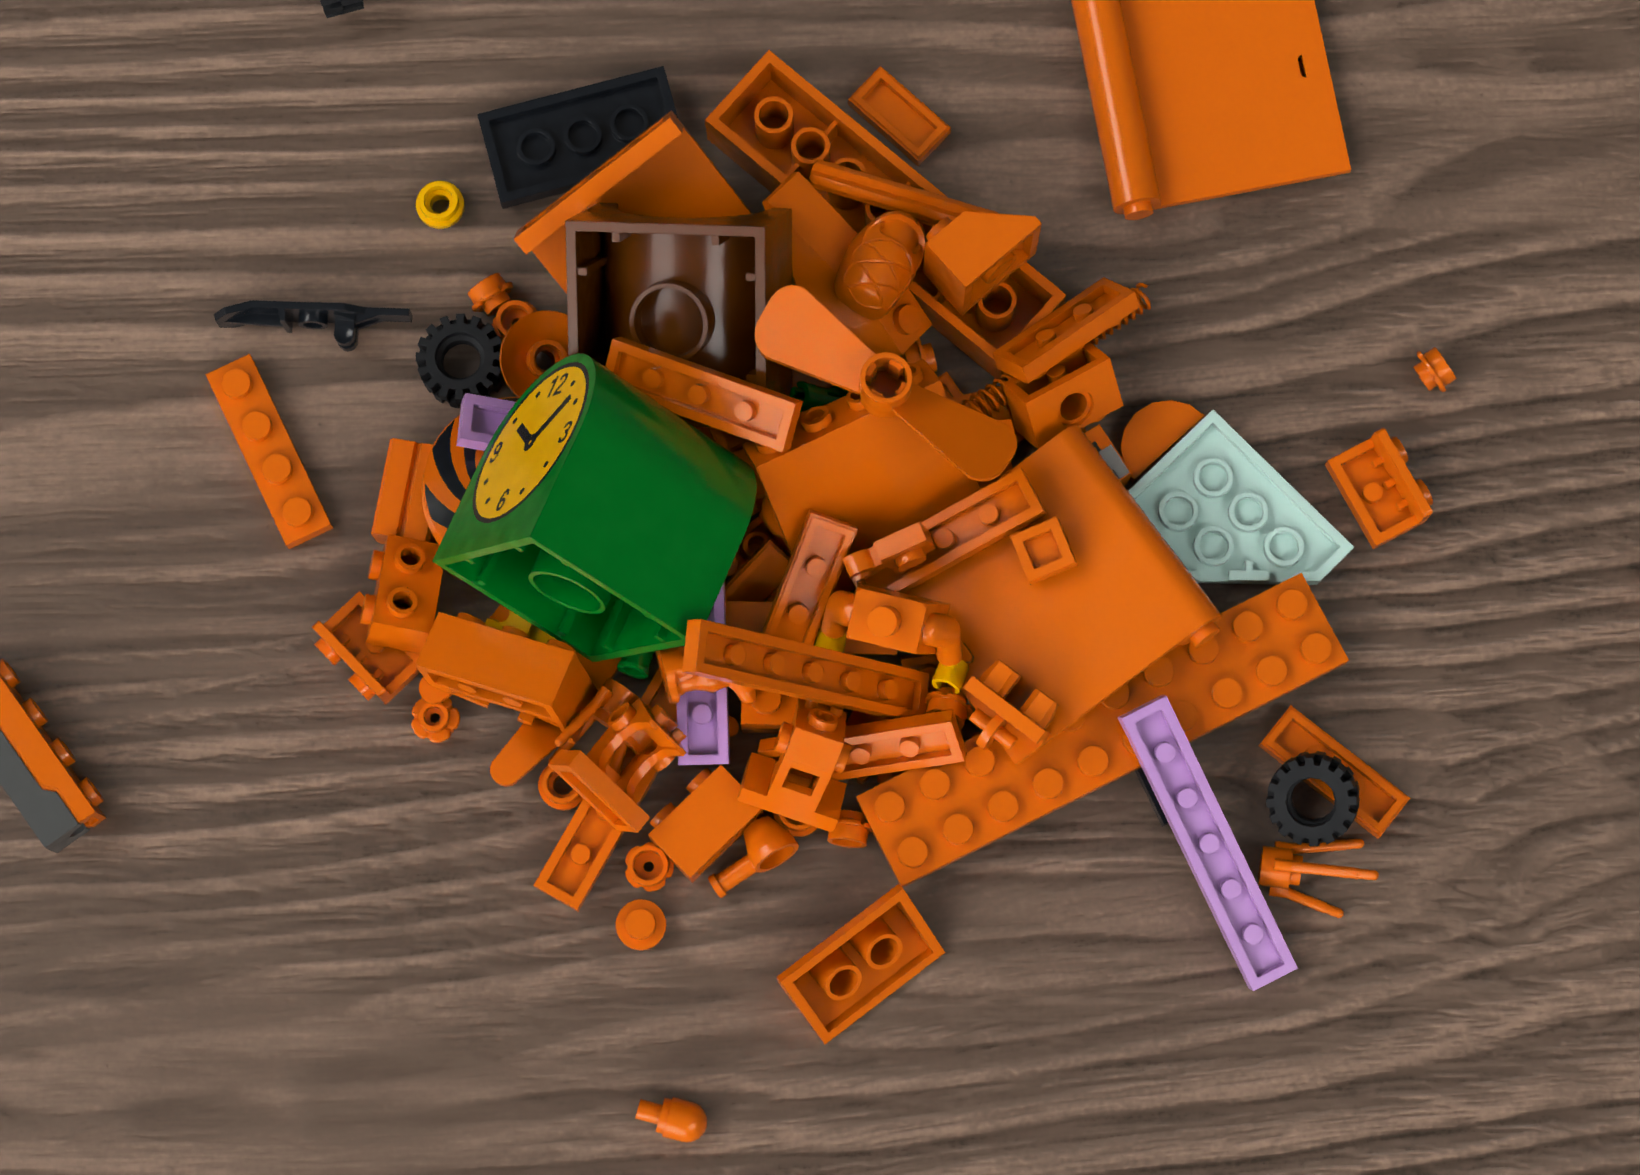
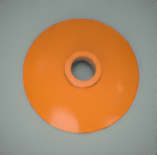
(533, 333)

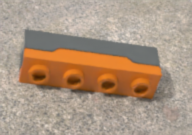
(39, 772)

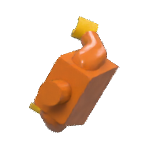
(896, 623)

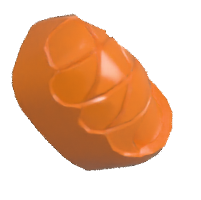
(880, 264)

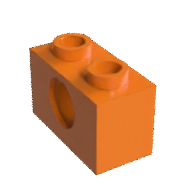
(1069, 394)

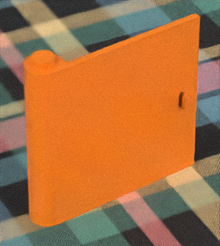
(1208, 98)
(1086, 626)

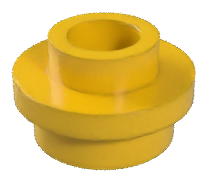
(440, 191)

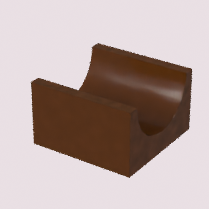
(678, 286)

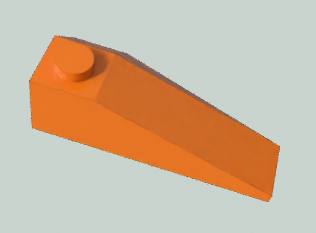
(818, 248)

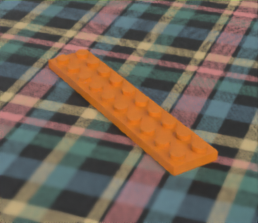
(957, 808)

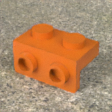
(1381, 488)
(376, 668)

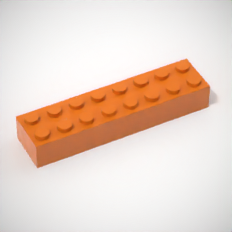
(784, 124)

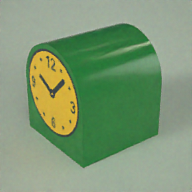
(600, 515)

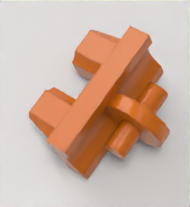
(1030, 719)

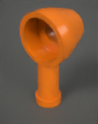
(767, 847)

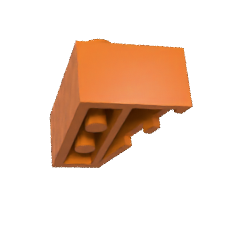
(506, 670)

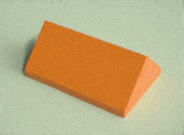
(861, 964)

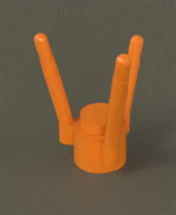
(600, 708)
(1281, 867)

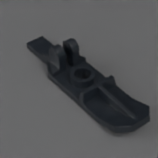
(311, 315)

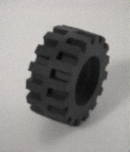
(1307, 829)

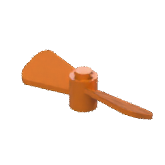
(811, 340)

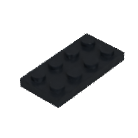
(563, 137)

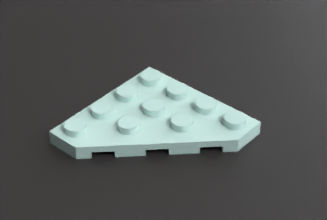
(1235, 513)

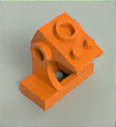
(801, 780)
(611, 794)

